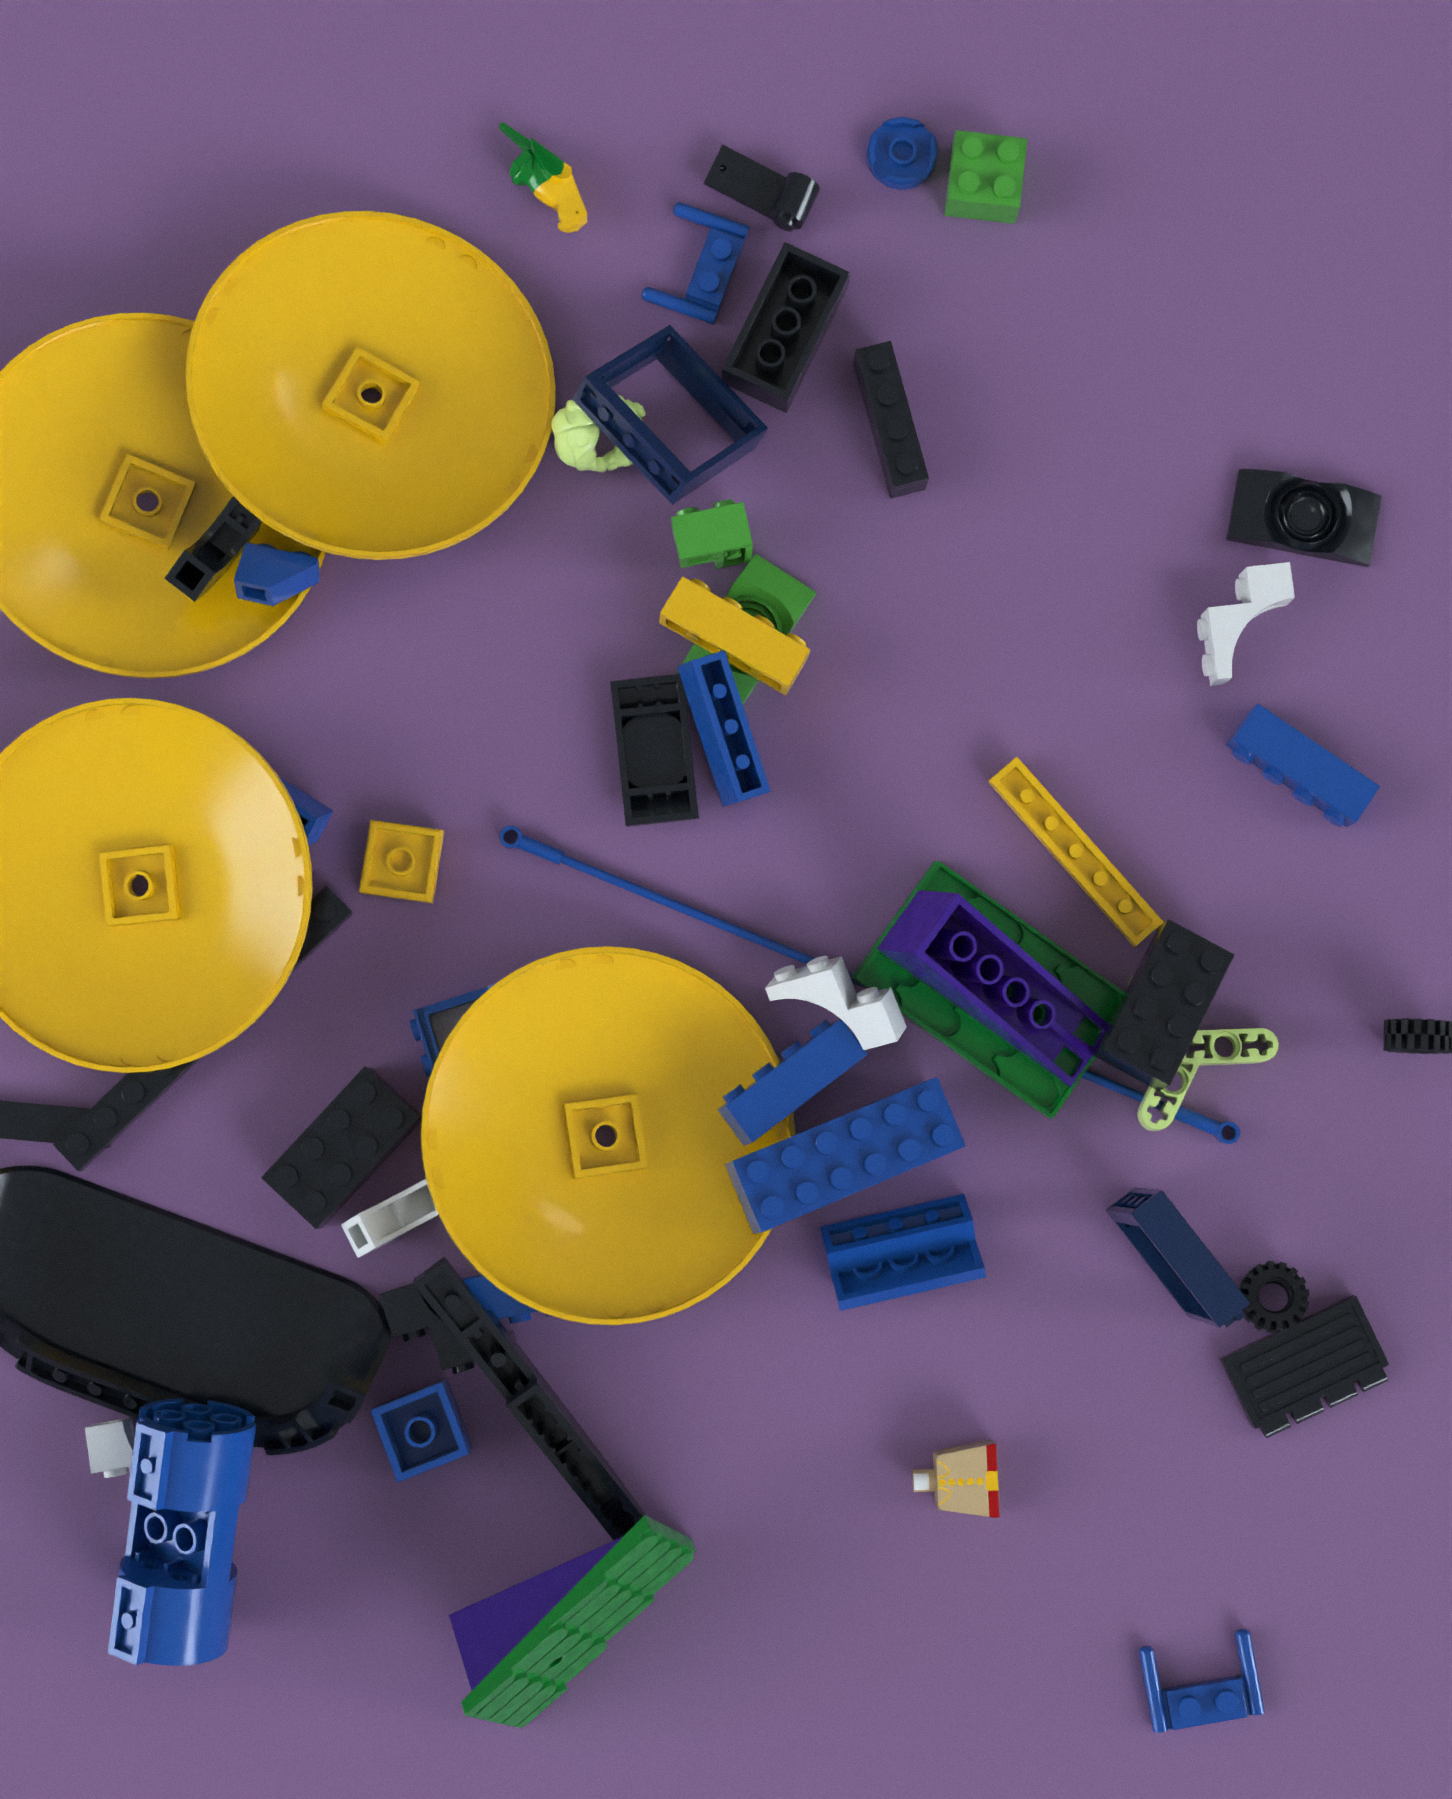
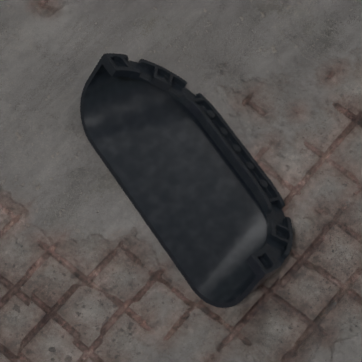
(162, 1308)

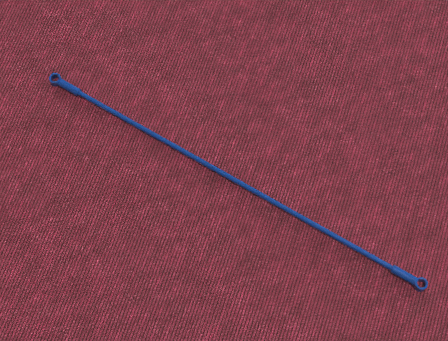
(557, 856)

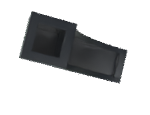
(411, 1313)

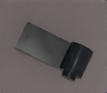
(777, 197)

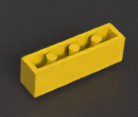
(747, 640)

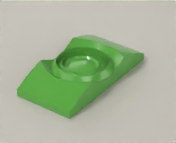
(769, 593)

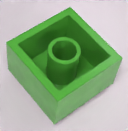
(985, 177)

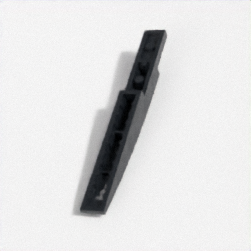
(530, 1398)

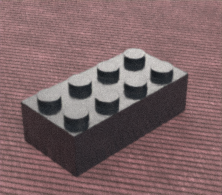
(785, 327)
(1164, 1005)
(342, 1147)

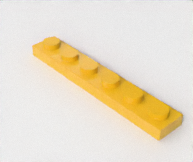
(1075, 852)

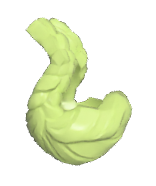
(578, 435)

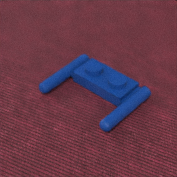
(712, 270)
(1205, 1700)

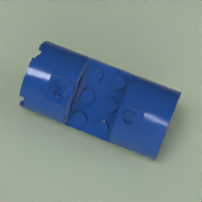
(181, 1533)

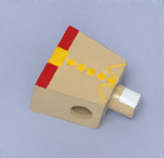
(963, 1479)

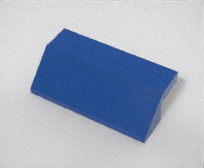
(902, 1252)

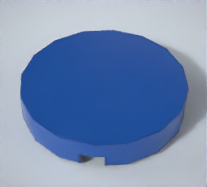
(902, 153)

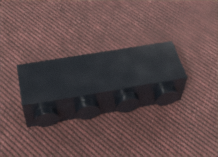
(890, 419)

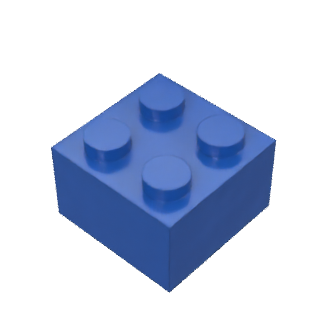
(422, 1430)

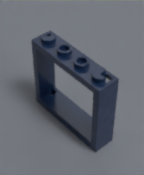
(639, 442)
(1178, 1257)

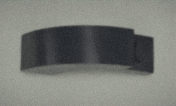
(215, 551)

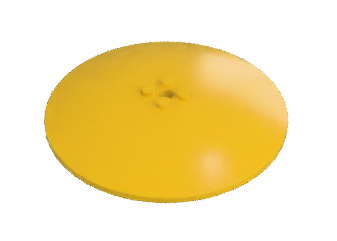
(355, 308)
(83, 569)
(227, 870)
(516, 1119)

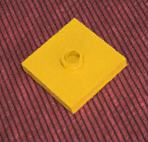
(401, 861)

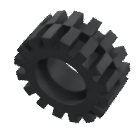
(1417, 1036)
(1295, 1290)

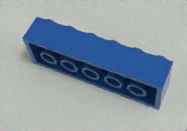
(845, 1155)

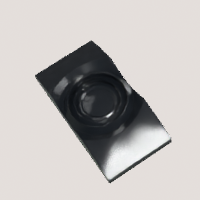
(1304, 516)
(654, 750)

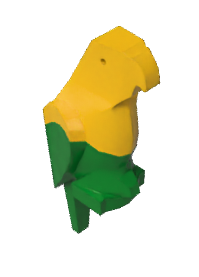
(548, 180)

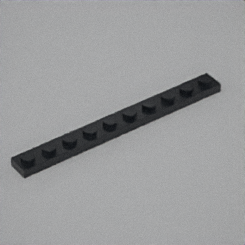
(141, 1089)

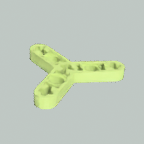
(1190, 1065)

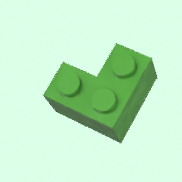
(713, 535)

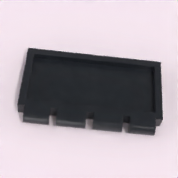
(1306, 1363)

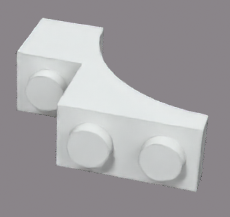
(1220, 626)
(826, 982)
(390, 1219)
(110, 1446)

